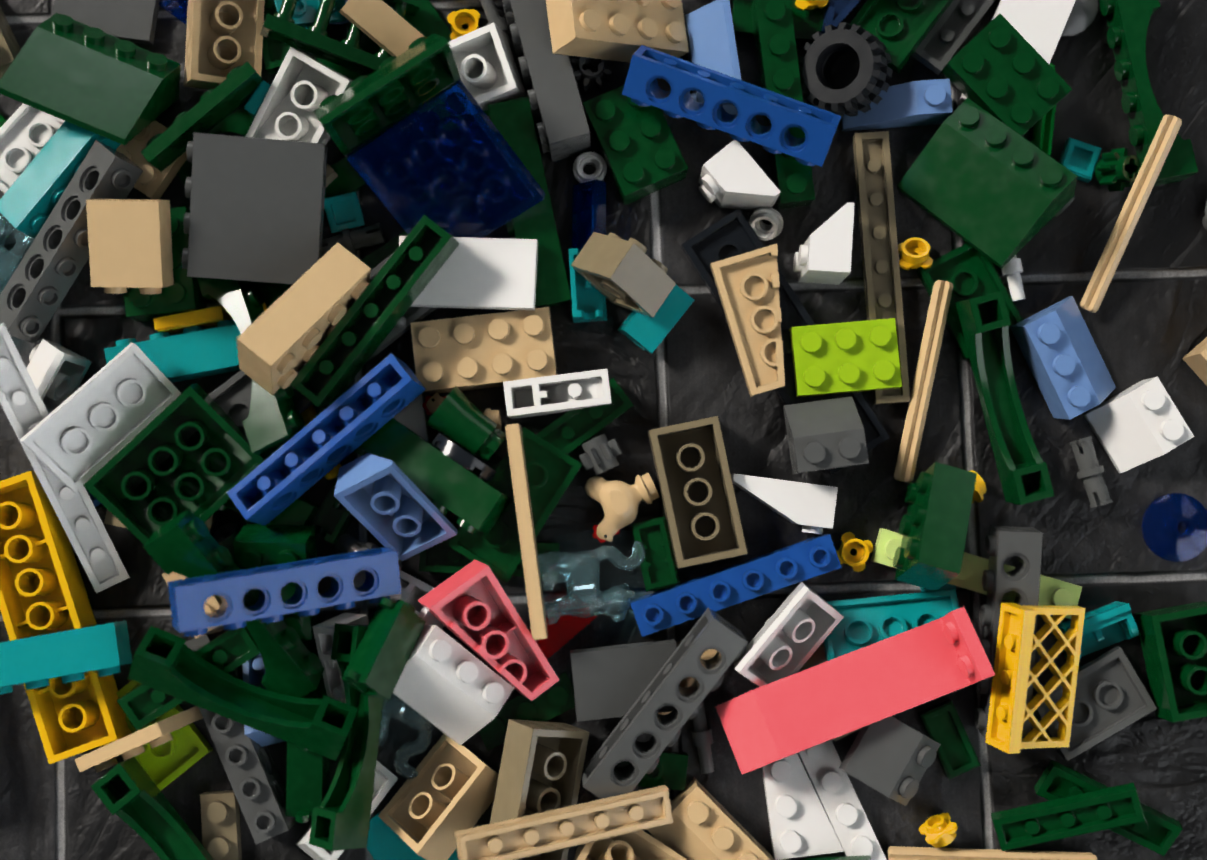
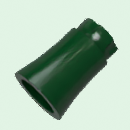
(466, 425)

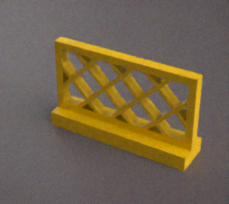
(1013, 677)

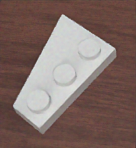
(795, 812)

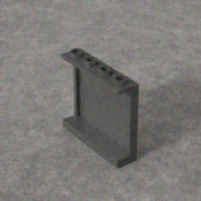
(254, 208)

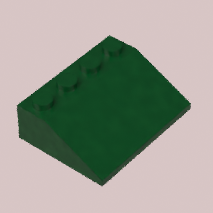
(91, 79)
(388, 93)
(987, 183)
(175, 465)

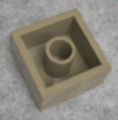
(624, 273)

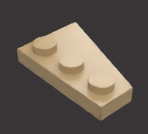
(133, 744)

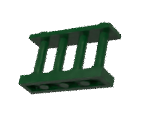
(316, 39)

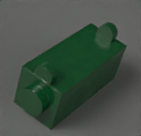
(384, 649)
(306, 782)

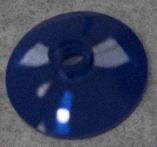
(1161, 530)

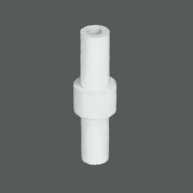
(1012, 272)

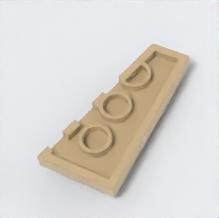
(751, 303)

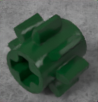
(1117, 169)

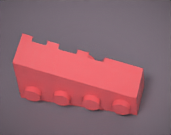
(487, 622)

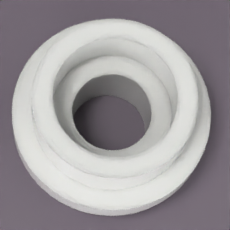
(589, 158)
(762, 230)

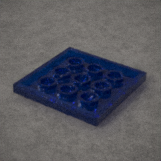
(449, 166)

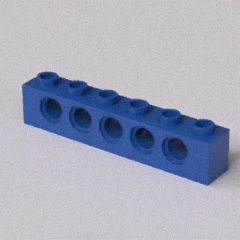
(750, 100)
(326, 441)
(735, 584)
(190, 594)

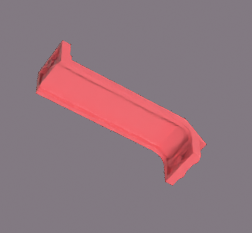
(854, 690)

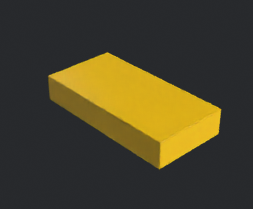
(204, 317)

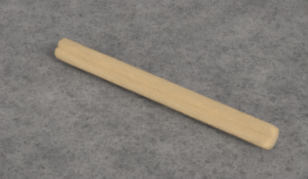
(1130, 213)
(923, 381)
(934, 853)

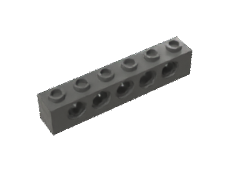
(62, 243)
(1024, 580)
(621, 745)
(248, 770)

